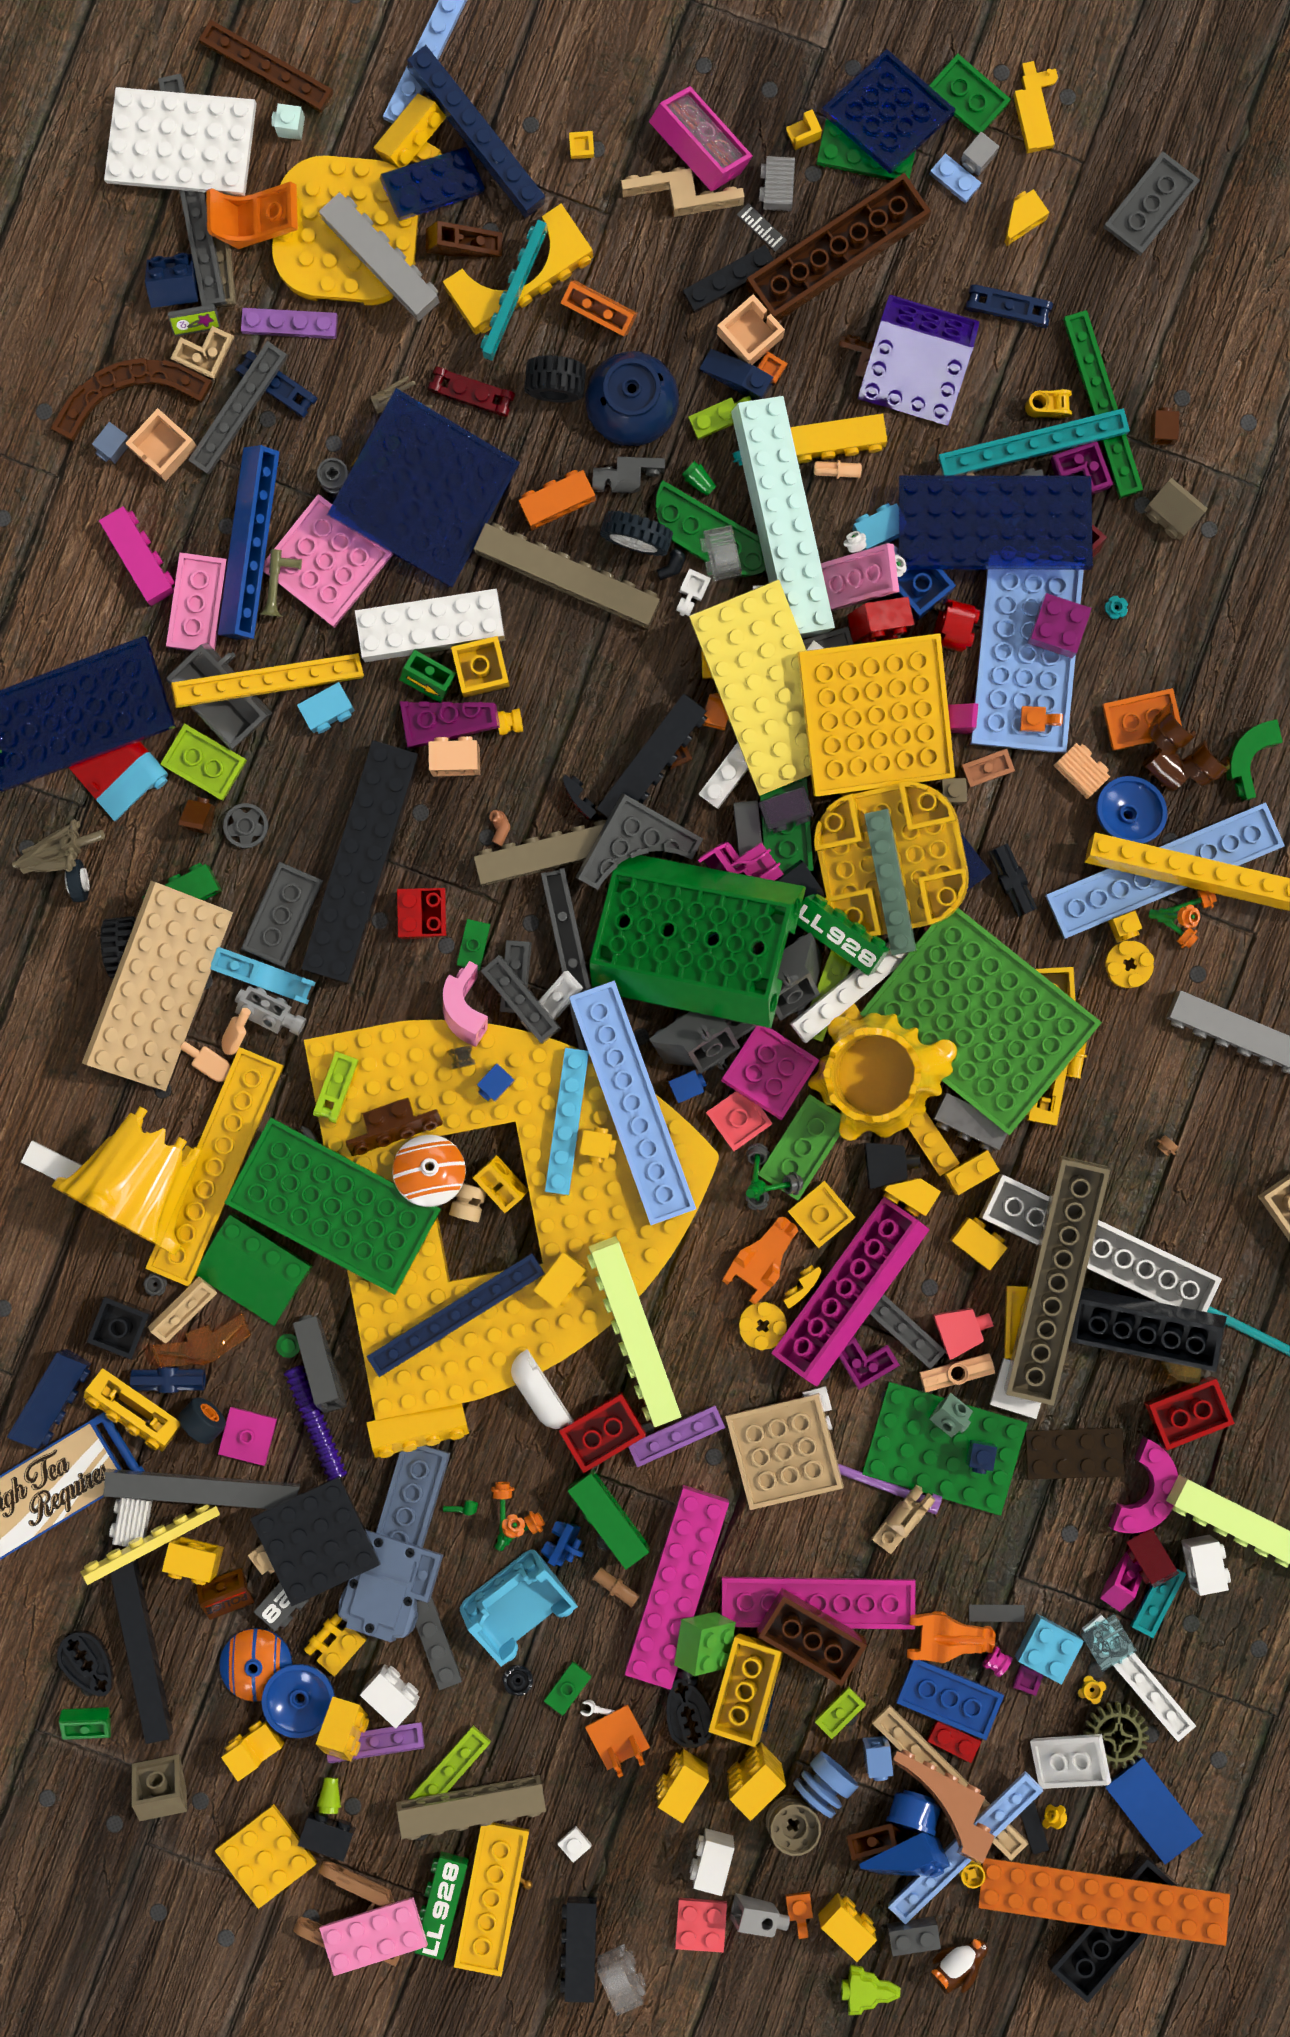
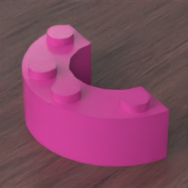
(1153, 1506)

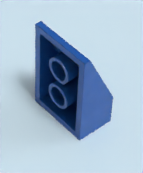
(914, 1857)

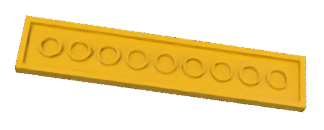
(223, 1153)

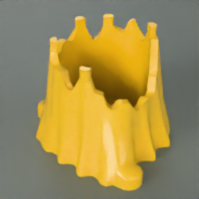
(879, 1074)
(136, 1181)

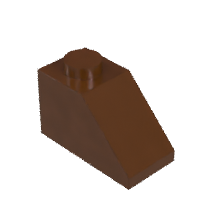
(198, 816)
(873, 1841)

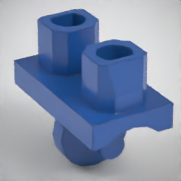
(567, 1545)

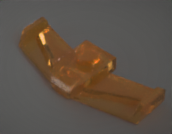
(202, 1344)

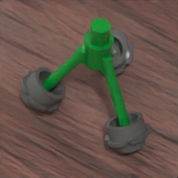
(757, 1191)

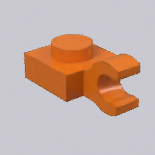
(1035, 718)
(800, 1909)

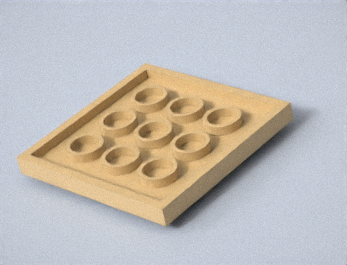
(784, 1451)

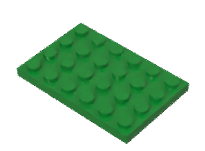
(915, 1451)

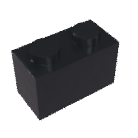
(327, 1835)

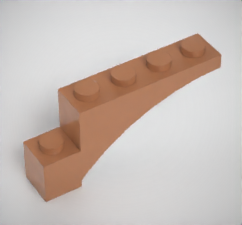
(957, 1802)

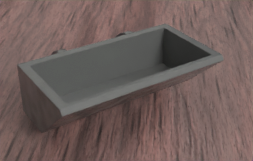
(229, 719)

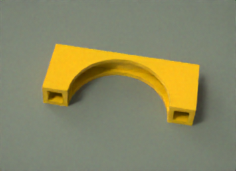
(566, 254)

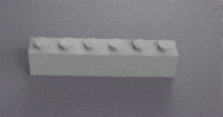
(379, 256)
(1230, 1029)

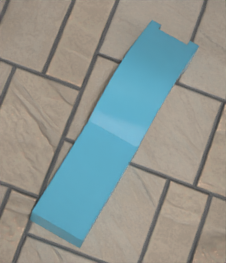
(261, 975)

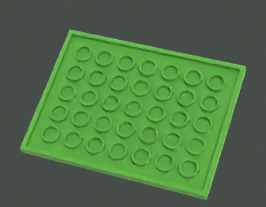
(998, 1010)

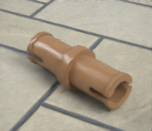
(616, 1587)

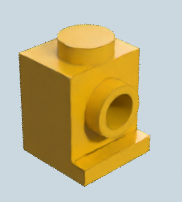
(1125, 926)

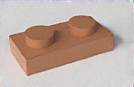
(988, 768)

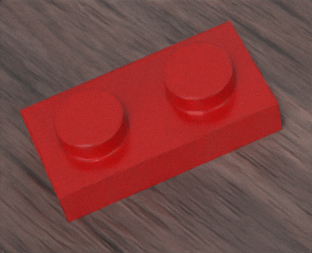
(954, 1741)

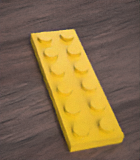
(491, 1898)

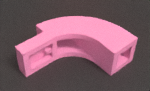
(460, 1018)

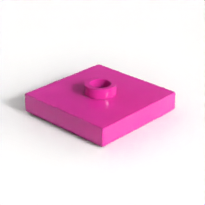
(247, 1436)

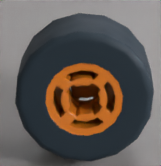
(202, 1420)

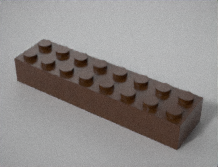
(839, 248)

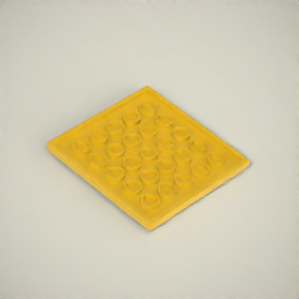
(876, 714)

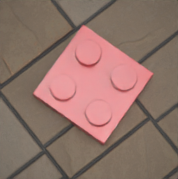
(738, 1119)
(701, 1925)

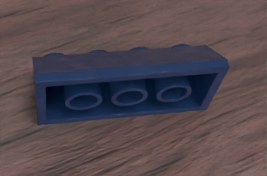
(50, 1399)

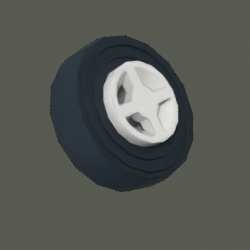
(77, 882)

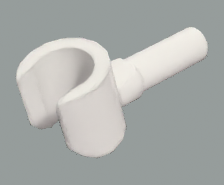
(595, 1709)

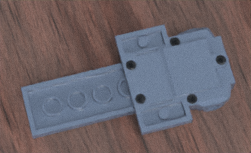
(386, 1597)

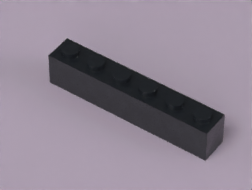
(657, 753)

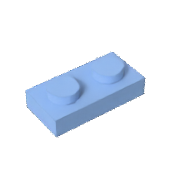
(955, 178)

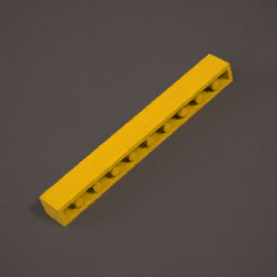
(1189, 871)

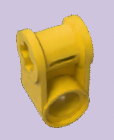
(1054, 404)

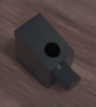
(888, 1164)

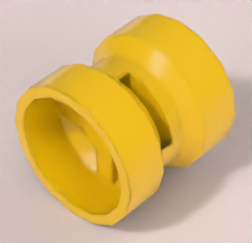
(510, 721)
(974, 1877)

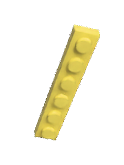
(141, 1546)

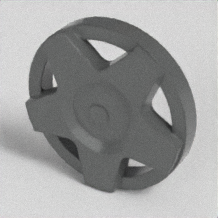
(245, 825)

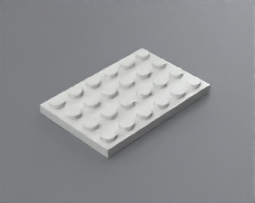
(180, 141)

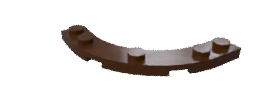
(124, 375)

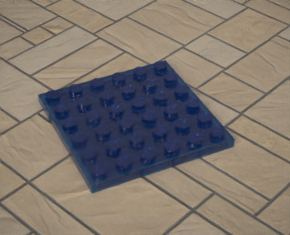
(423, 488)

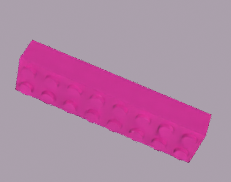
(850, 1291)
(676, 1585)

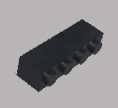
(580, 1949)

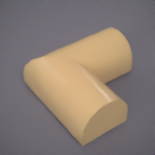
(207, 358)

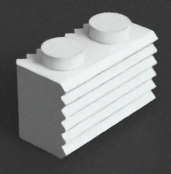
(131, 1520)

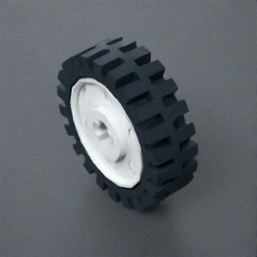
(636, 533)

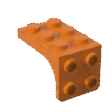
(252, 217)

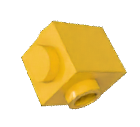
(597, 1144)

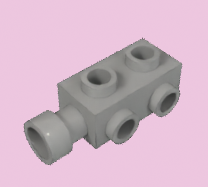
(268, 1011)

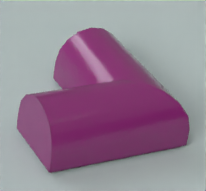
(1087, 460)
(868, 1368)

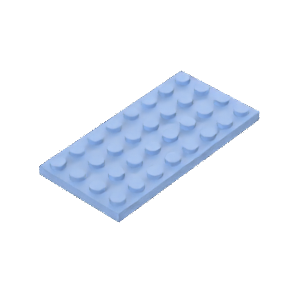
(1017, 672)

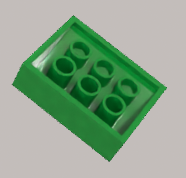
(253, 1269)

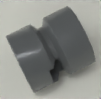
(332, 475)

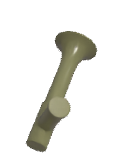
(274, 570)

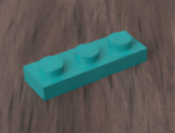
(1156, 1605)

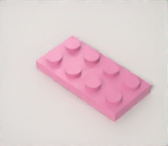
(861, 576)
(196, 601)
(373, 1936)

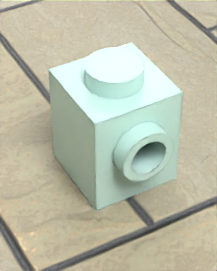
(288, 121)

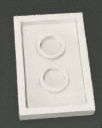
(1070, 1761)

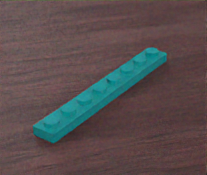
(1034, 443)

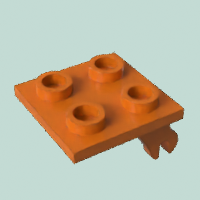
(618, 1738)

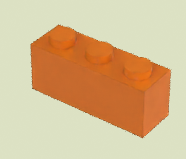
(599, 308)
(557, 499)

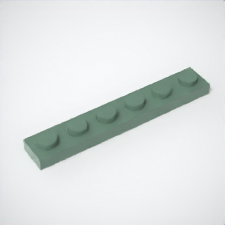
(890, 882)

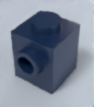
(981, 1456)

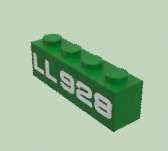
(841, 934)
(442, 1902)

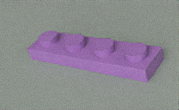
(289, 323)
(676, 1435)
(388, 1741)

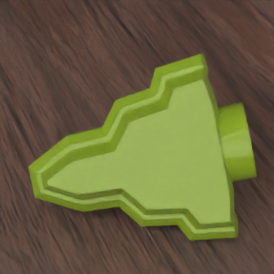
(865, 1990)

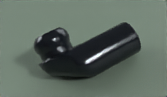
(674, 567)

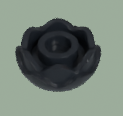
(518, 1688)

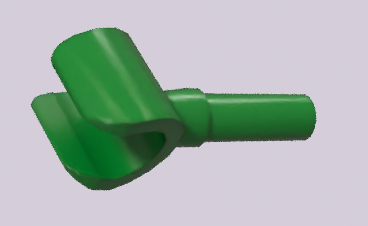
(469, 1508)

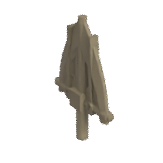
(56, 850)

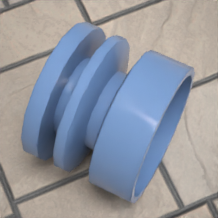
(825, 1784)

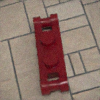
(471, 392)

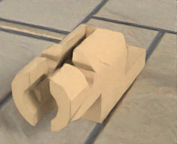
(902, 1519)

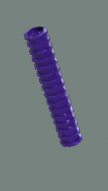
(315, 1423)

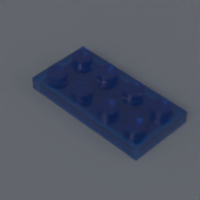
(432, 183)

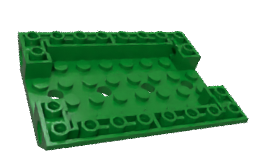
(684, 968)

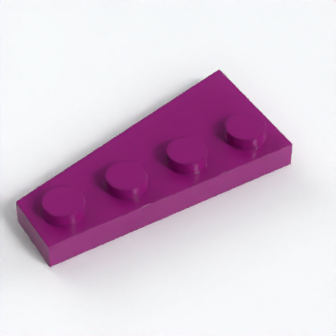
(452, 720)

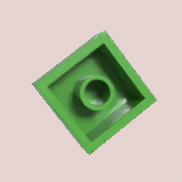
(704, 1643)

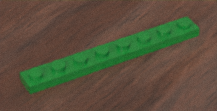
(1102, 401)

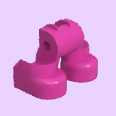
(754, 862)

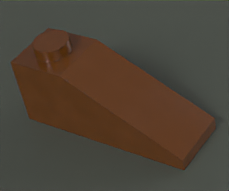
(462, 240)

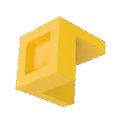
(804, 131)

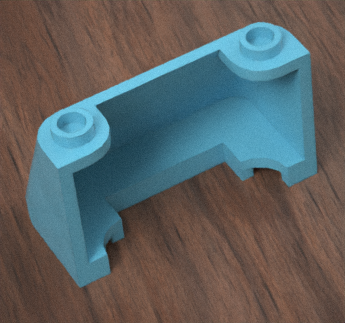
(514, 1605)

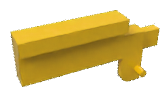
(1032, 108)

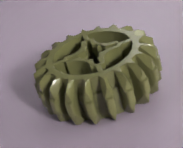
(1126, 1736)

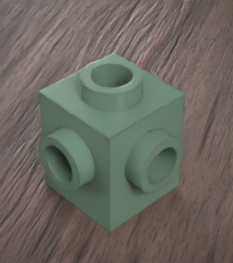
(951, 1415)

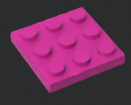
(770, 1070)

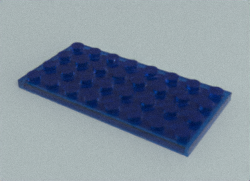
(995, 522)
(80, 712)

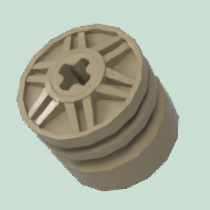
(794, 1839)

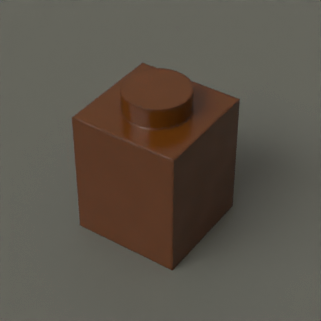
(1164, 427)

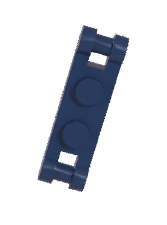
(1009, 305)
(282, 388)

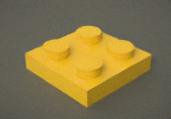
(821, 1214)

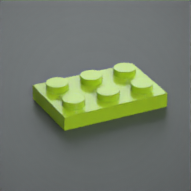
(203, 762)

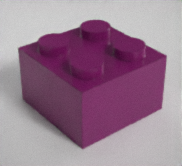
(1059, 625)

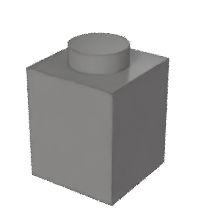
(979, 154)

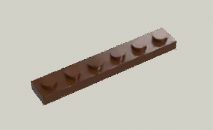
(266, 66)

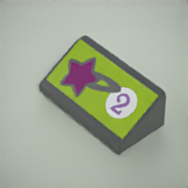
(194, 319)

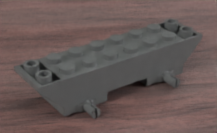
(709, 1040)

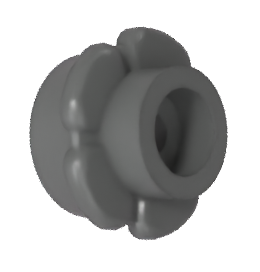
(151, 1289)

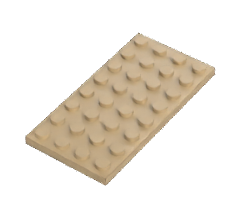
(157, 986)

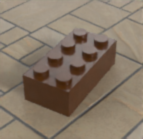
(812, 1637)

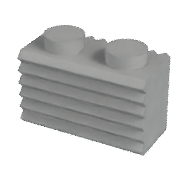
(779, 183)

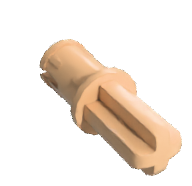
(837, 469)

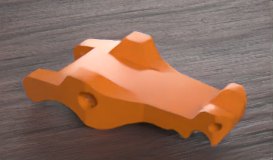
(761, 1261)
(946, 1638)

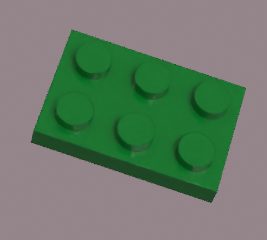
(971, 94)

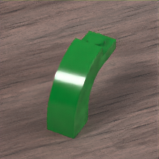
(1257, 738)

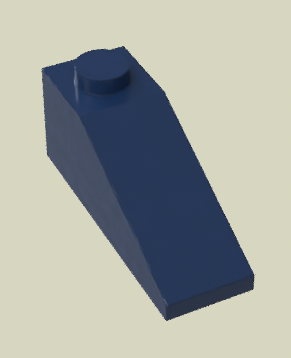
(737, 374)

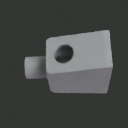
(757, 1916)

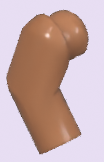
(501, 825)

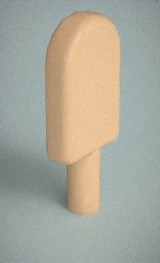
(235, 1032)
(208, 1062)

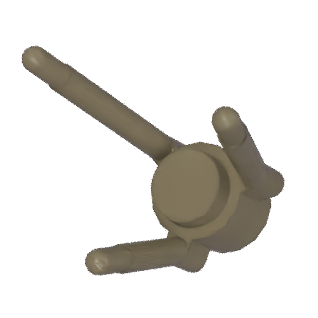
(381, 398)

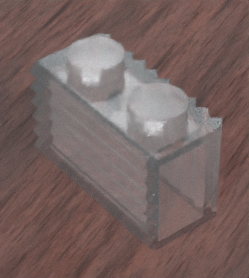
(721, 553)

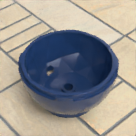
(635, 416)

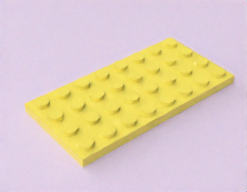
(755, 667)

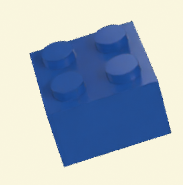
(924, 589)

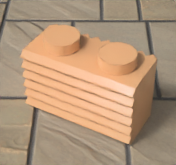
(1082, 770)

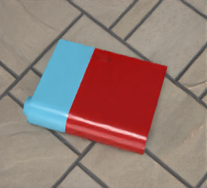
(120, 777)

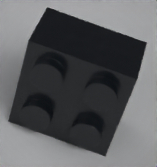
(120, 1327)

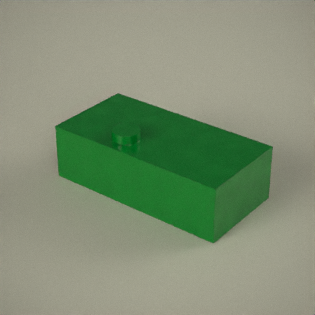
(608, 1518)

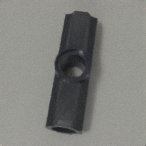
(1012, 880)

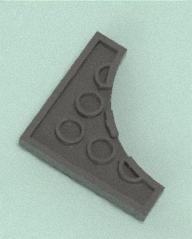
(631, 832)

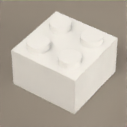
(1205, 1565)
(390, 1695)
(713, 1861)

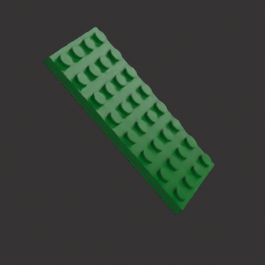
(331, 1206)

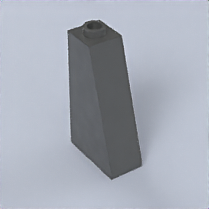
(319, 1364)

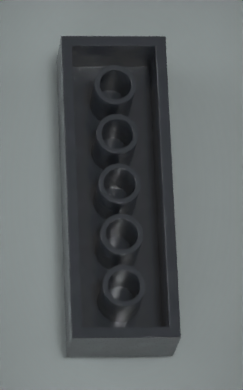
(1149, 1329)
(1096, 1952)

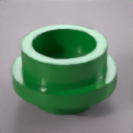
(288, 1345)

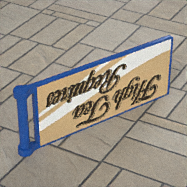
(57, 1483)

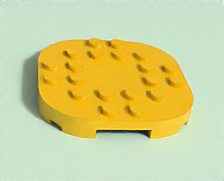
(314, 257)
(927, 850)

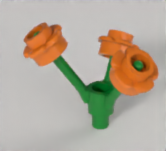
(1187, 916)
(513, 1526)

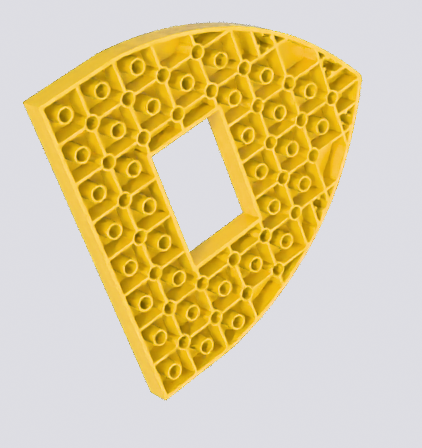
(602, 1203)

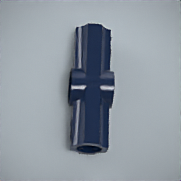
(167, 1379)

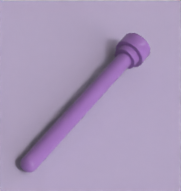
(886, 1486)

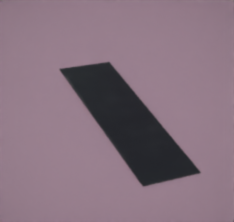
(1034, 1829)

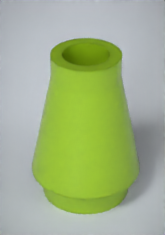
(329, 1797)

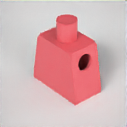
(961, 1330)

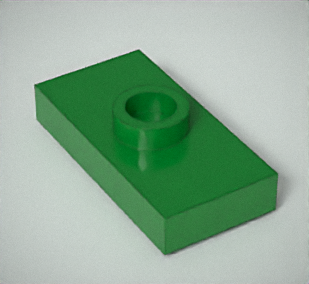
(473, 943)
(567, 1688)

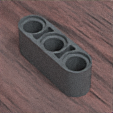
(747, 825)

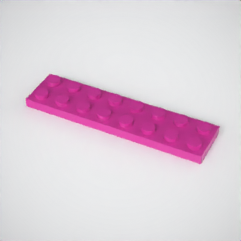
(852, 1601)

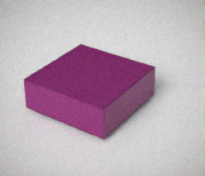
(1027, 1680)

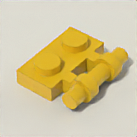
(340, 1650)

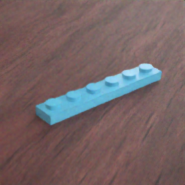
(567, 1121)

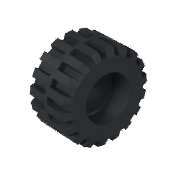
(555, 378)
(113, 939)

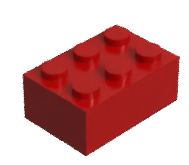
(1189, 1413)
(602, 1432)

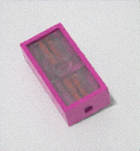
(700, 138)

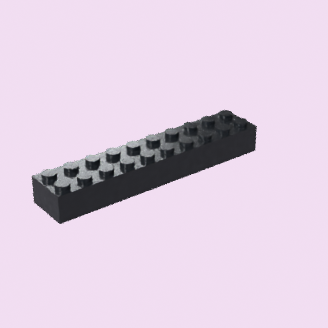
(361, 862)

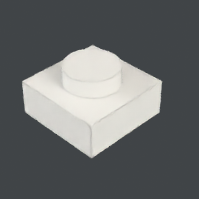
(574, 1844)

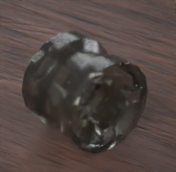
(461, 1057)

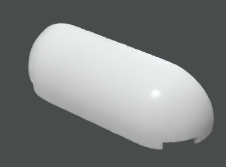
(539, 1392)

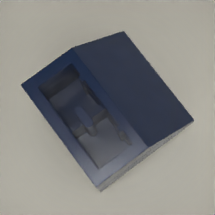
(171, 280)

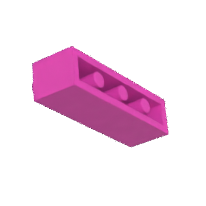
(137, 556)

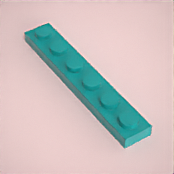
(517, 281)

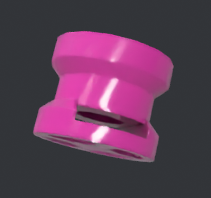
(997, 1662)

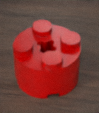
(956, 625)

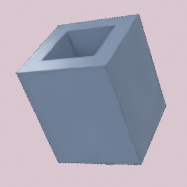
(110, 443)

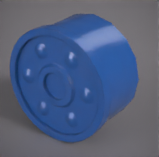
(914, 1812)

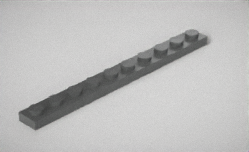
(195, 213)

